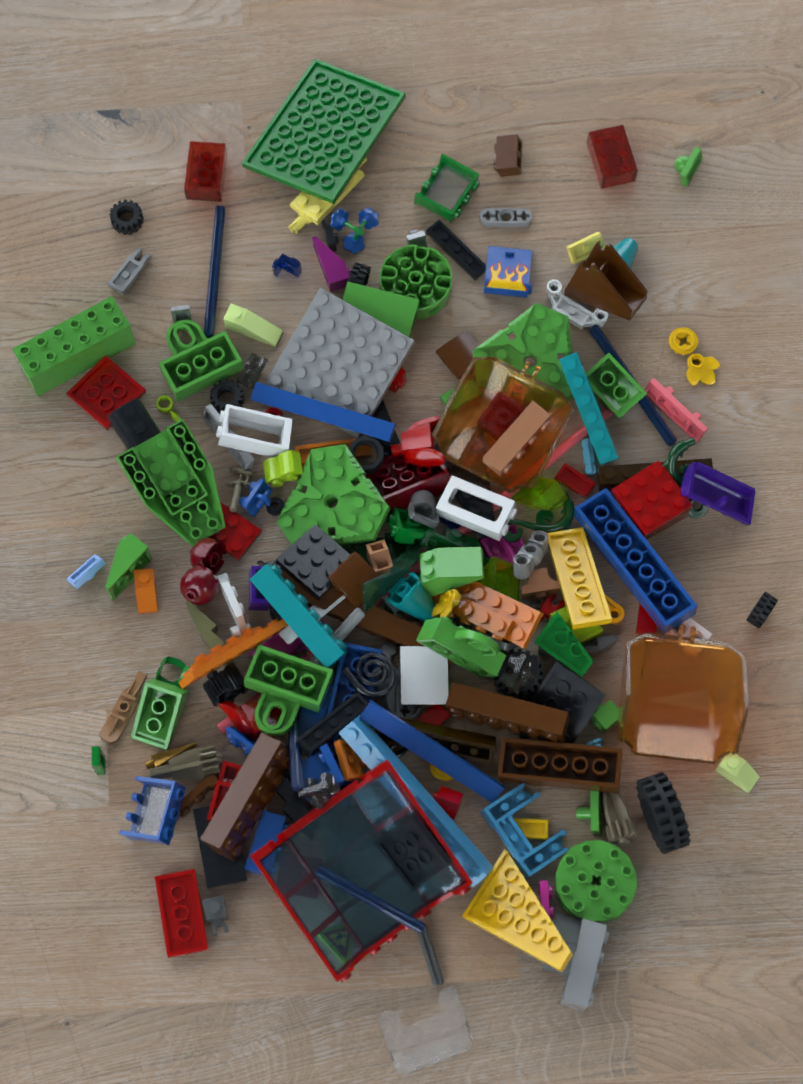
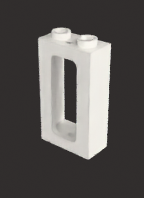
(253, 420)
(470, 520)

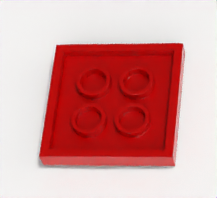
(104, 391)
(651, 498)

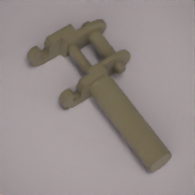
(237, 485)

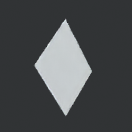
(423, 676)

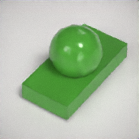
(688, 165)

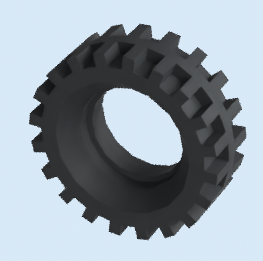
(663, 812)

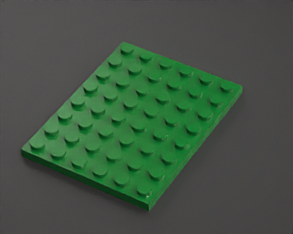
(324, 130)

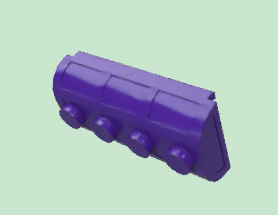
(719, 492)

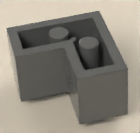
(569, 930)

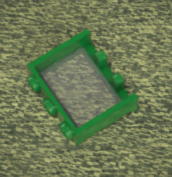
(448, 188)

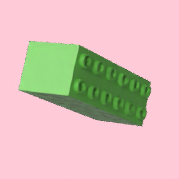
(74, 346)

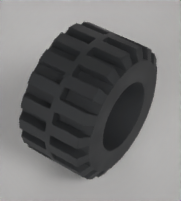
(531, 688)

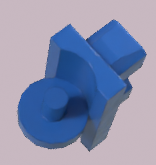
(257, 498)

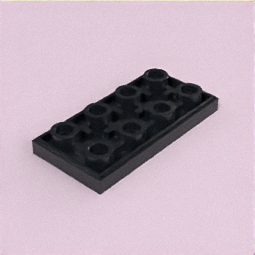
(217, 868)

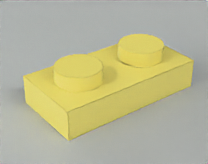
(581, 249)

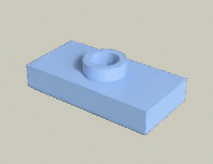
(86, 571)

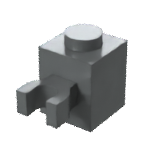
(216, 912)

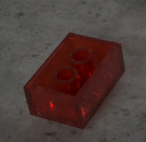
(612, 156)
(205, 171)
(500, 416)

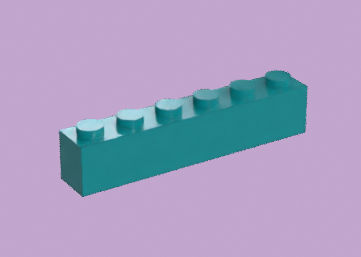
(589, 409)
(298, 615)

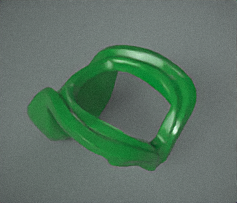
(174, 661)

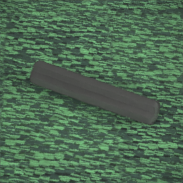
(431, 957)

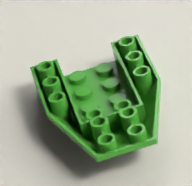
(175, 482)

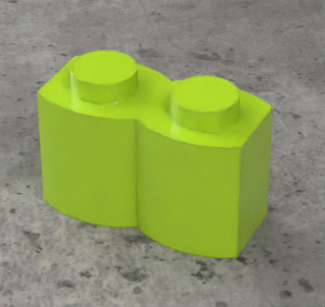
(282, 468)

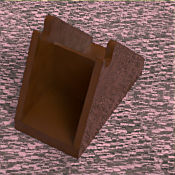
(607, 283)

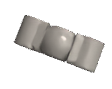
(530, 555)

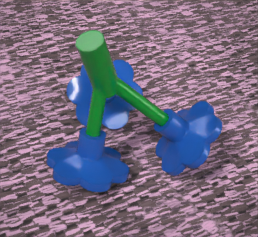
(353, 241)

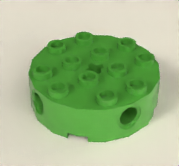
(419, 275)
(599, 862)

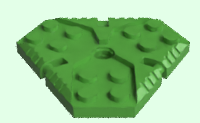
(540, 336)
(329, 478)

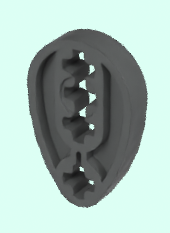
(392, 702)

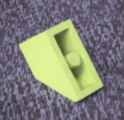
(738, 772)

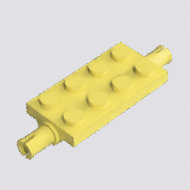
(314, 209)

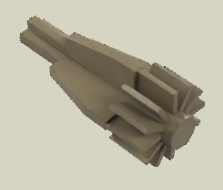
(190, 765)
(617, 820)

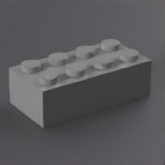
(583, 968)

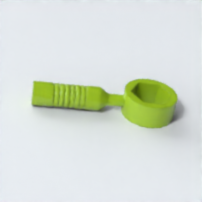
(174, 416)

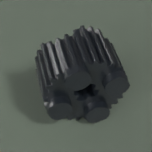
(224, 685)

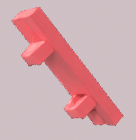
(675, 410)

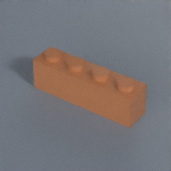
(516, 439)

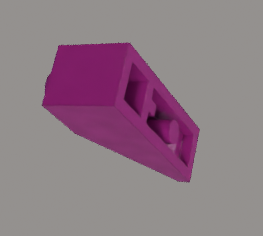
(332, 266)

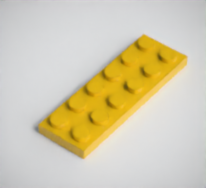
(578, 578)

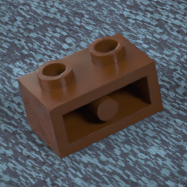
(508, 155)

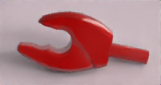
(548, 608)

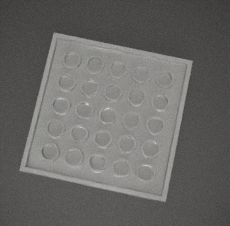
(341, 357)

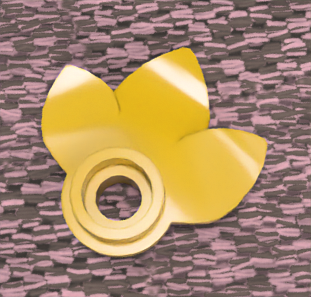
(703, 371)
(446, 602)

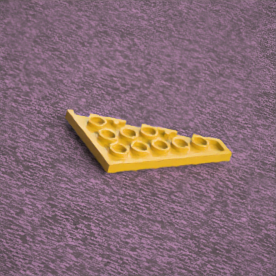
(514, 914)

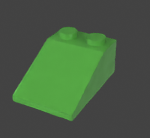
(614, 386)
(129, 556)
(450, 568)
(159, 713)

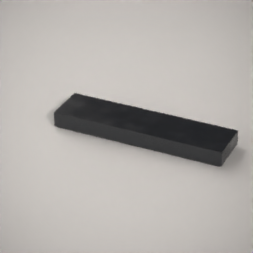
(456, 250)
(332, 724)

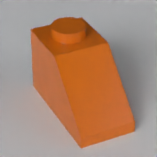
(146, 590)

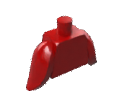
(418, 444)
(244, 717)

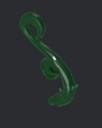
(676, 451)
(540, 525)

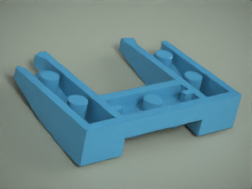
(499, 816)

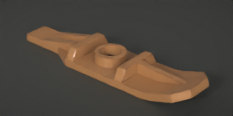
(119, 718)

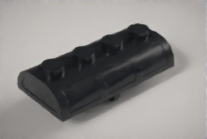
(133, 423)

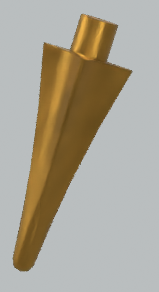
(162, 758)

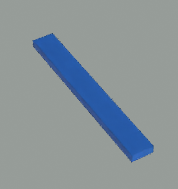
(323, 412)
(432, 751)

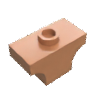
(379, 557)
(539, 585)

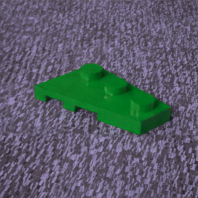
(563, 645)

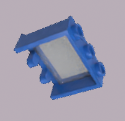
(156, 811)

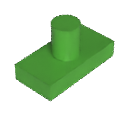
(593, 812)

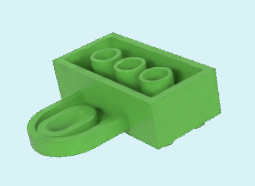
(197, 363)
(462, 646)
(287, 685)

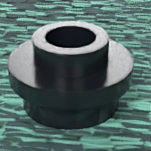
(275, 512)

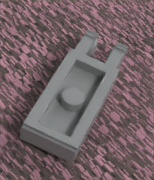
(129, 272)

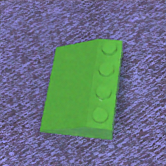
(388, 307)

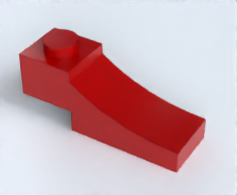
(227, 775)

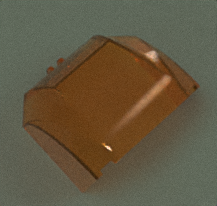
(467, 444)
(682, 697)

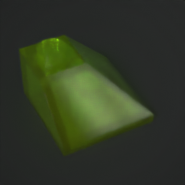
(545, 495)
(500, 577)

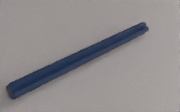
(214, 271)
(645, 402)

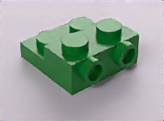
(404, 528)

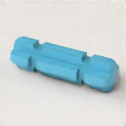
(588, 456)

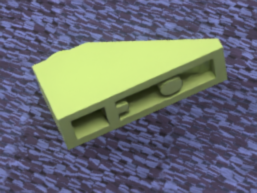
(251, 325)

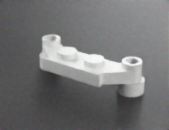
(577, 314)
(237, 610)

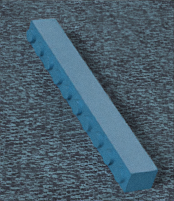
(374, 751)

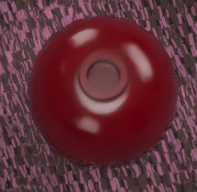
(209, 554)
(199, 585)

